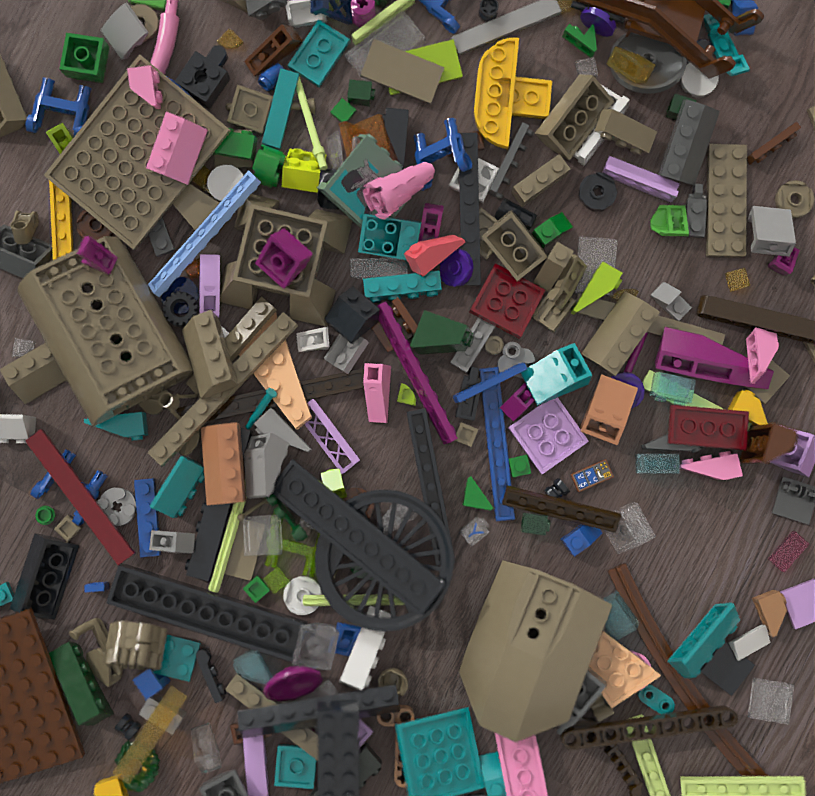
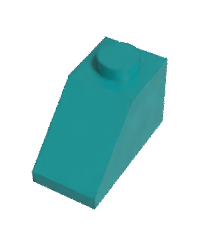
(492, 774)

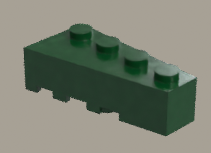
(80, 685)

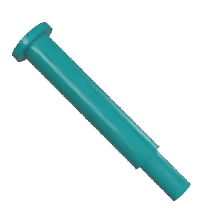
(270, 393)

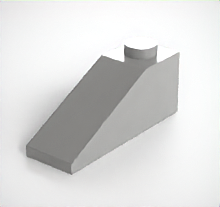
(273, 423)

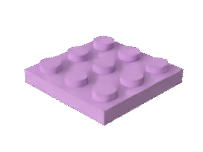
(548, 434)

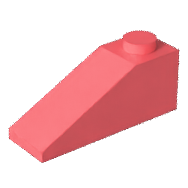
(429, 253)

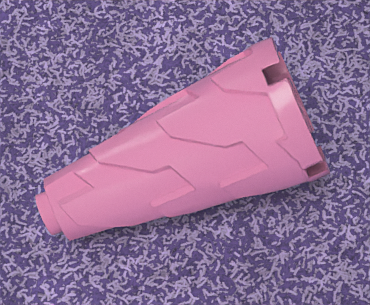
(396, 189)

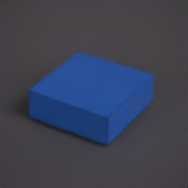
(96, 586)

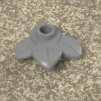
(521, 356)

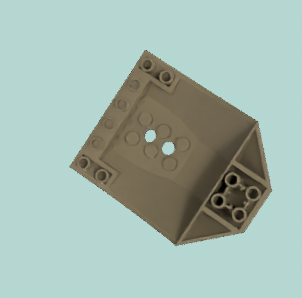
(523, 682)

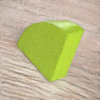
(406, 395)

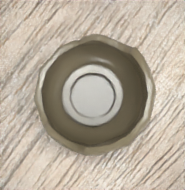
(396, 677)

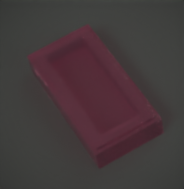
(788, 551)

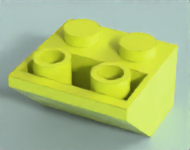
(301, 171)

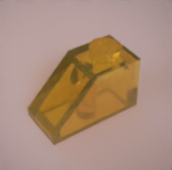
(630, 65)

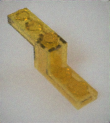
(150, 734)

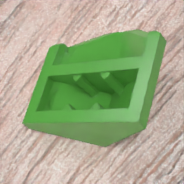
(670, 221)

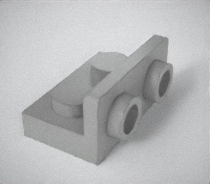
(344, 354)

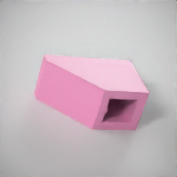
(144, 83)

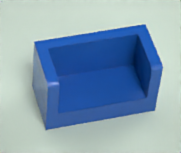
(150, 683)

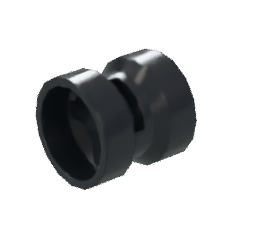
(488, 6)
(558, 485)
(124, 723)

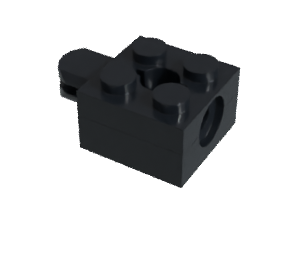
(204, 76)

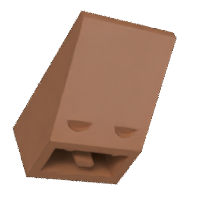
(608, 409)

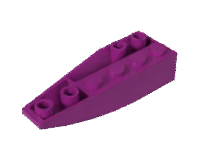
(705, 359)

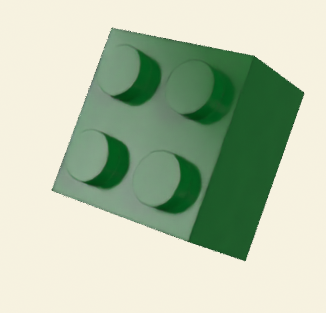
(84, 57)

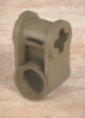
(24, 226)

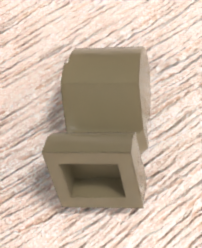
(600, 709)

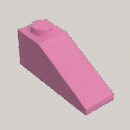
(760, 350)

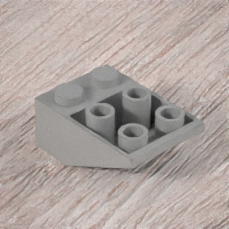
(263, 464)

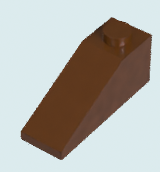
(273, 49)

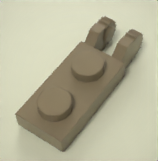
(567, 282)

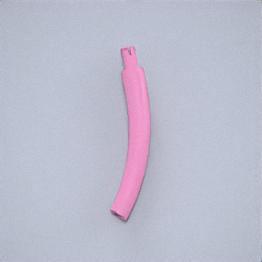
(166, 36)

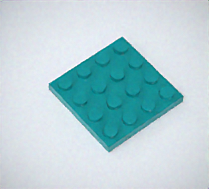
(440, 754)

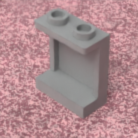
(772, 231)

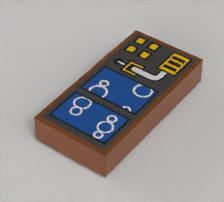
(591, 475)

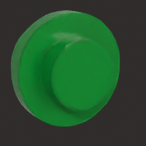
(45, 515)

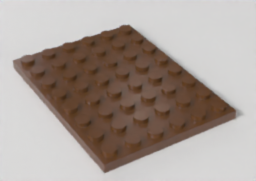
(33, 710)

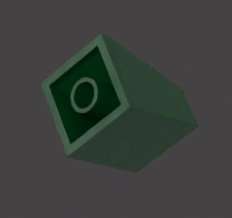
(440, 335)

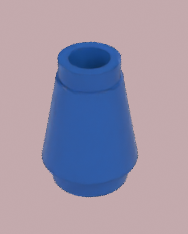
(269, 78)

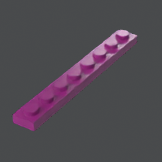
(417, 377)

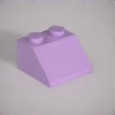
(801, 457)

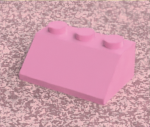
(177, 148)

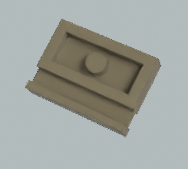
(551, 316)

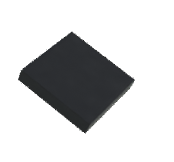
(726, 669)

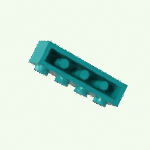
(401, 286)

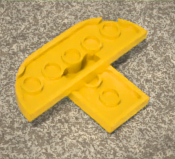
(503, 95)

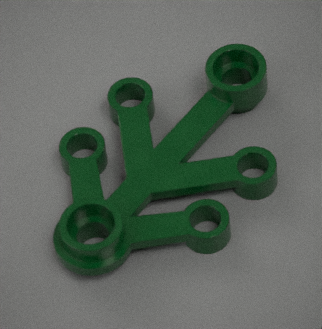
(281, 512)

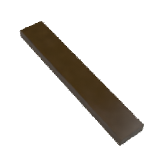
(561, 509)

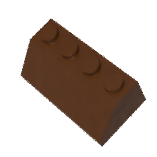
(768, 443)

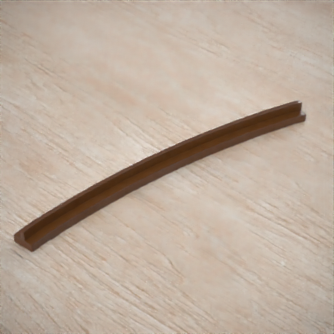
(682, 686)

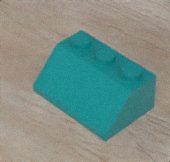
(179, 487)

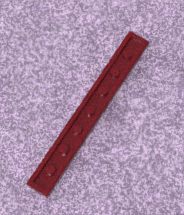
(80, 496)

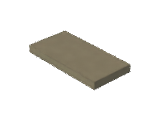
(402, 71)

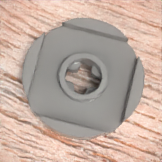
(128, 506)

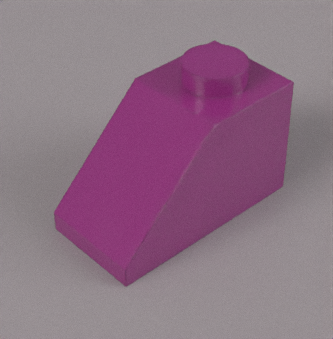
(517, 402)

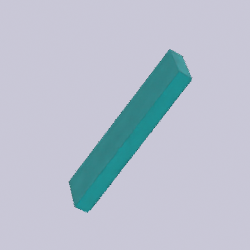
(280, 108)

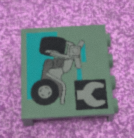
(361, 166)

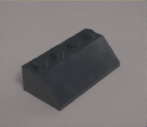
(44, 576)

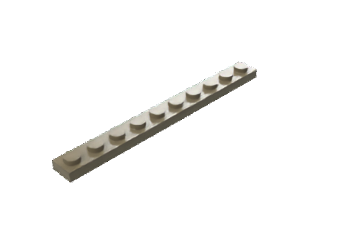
(207, 407)

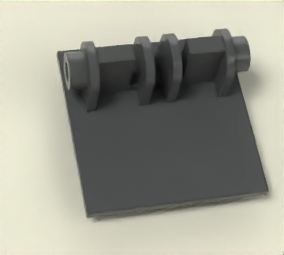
(795, 500)

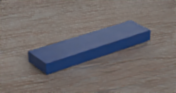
(475, 389)

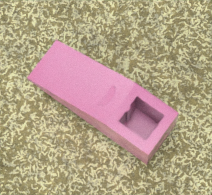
(377, 391)
(719, 468)

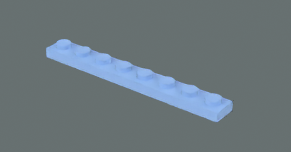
(204, 233)

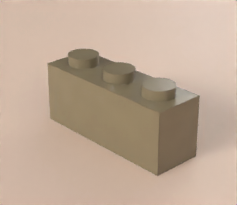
(625, 131)
(540, 180)

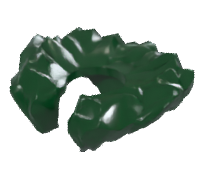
(149, 770)

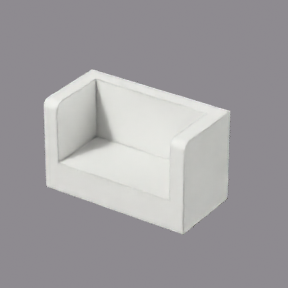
(299, 13)

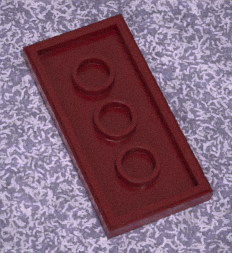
(708, 427)

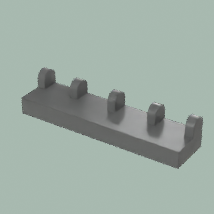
(508, 161)

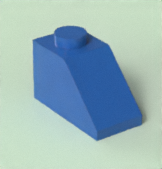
(580, 538)

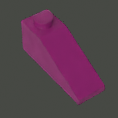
(430, 222)

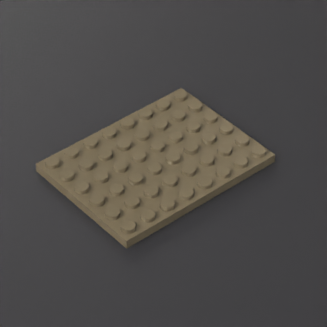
(110, 153)

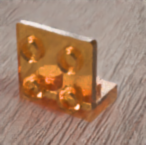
(372, 126)

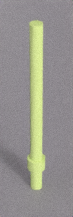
(318, 150)

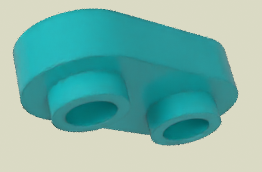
(656, 699)

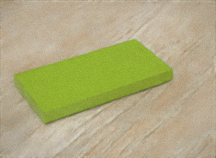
(440, 54)

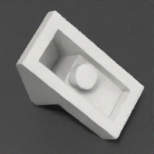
(313, 340)

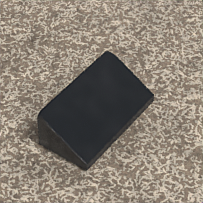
(523, 214)

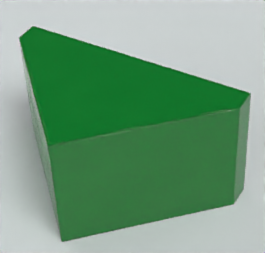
(474, 496)

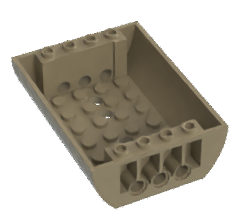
(82, 335)

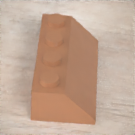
(223, 464)

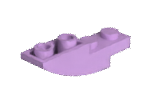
(209, 283)

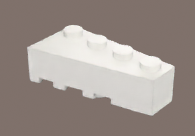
(363, 656)

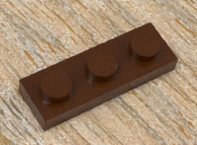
(774, 144)

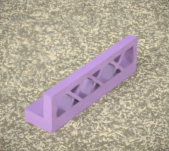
(641, 179)
(319, 413)

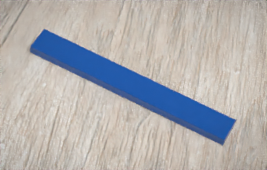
(496, 445)

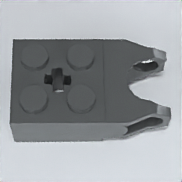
(592, 687)

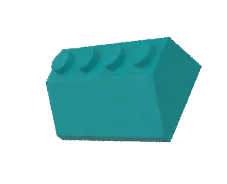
(704, 640)

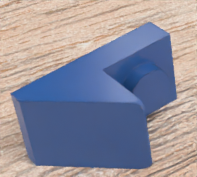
(347, 638)

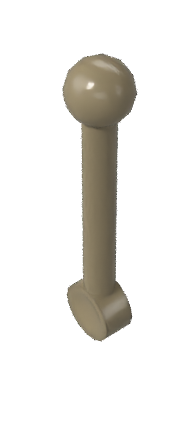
(241, 517)

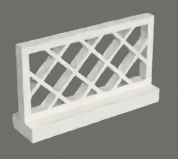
(594, 141)

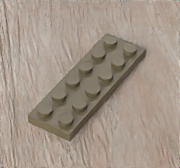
(726, 200)

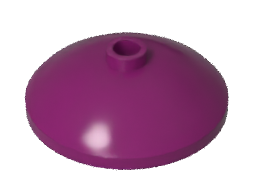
(292, 683)

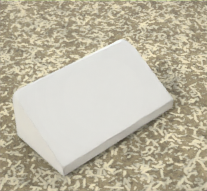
(750, 642)

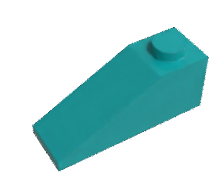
(126, 425)

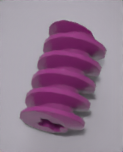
(362, 11)

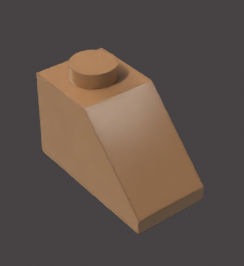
(771, 610)

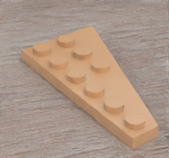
(280, 374)
(620, 669)

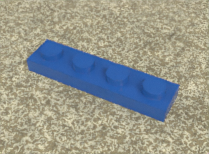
(146, 516)

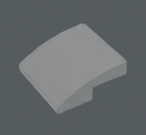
(124, 31)

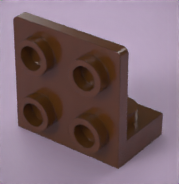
(403, 318)

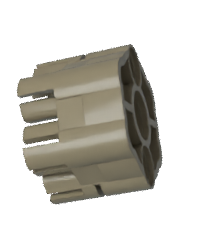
(135, 641)

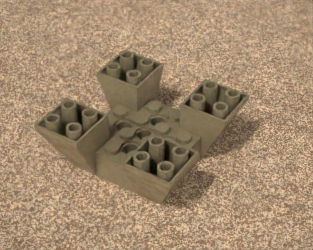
(320, 231)

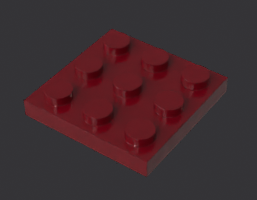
(507, 301)

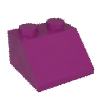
(283, 257)

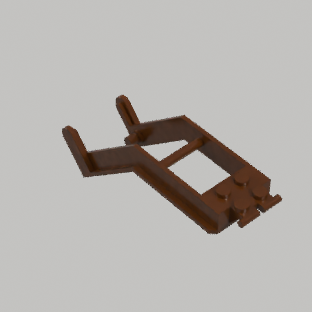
(677, 38)

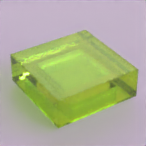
(276, 580)

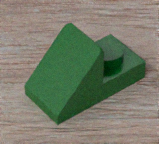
(585, 43)

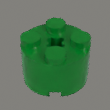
(267, 165)

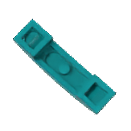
(724, 46)

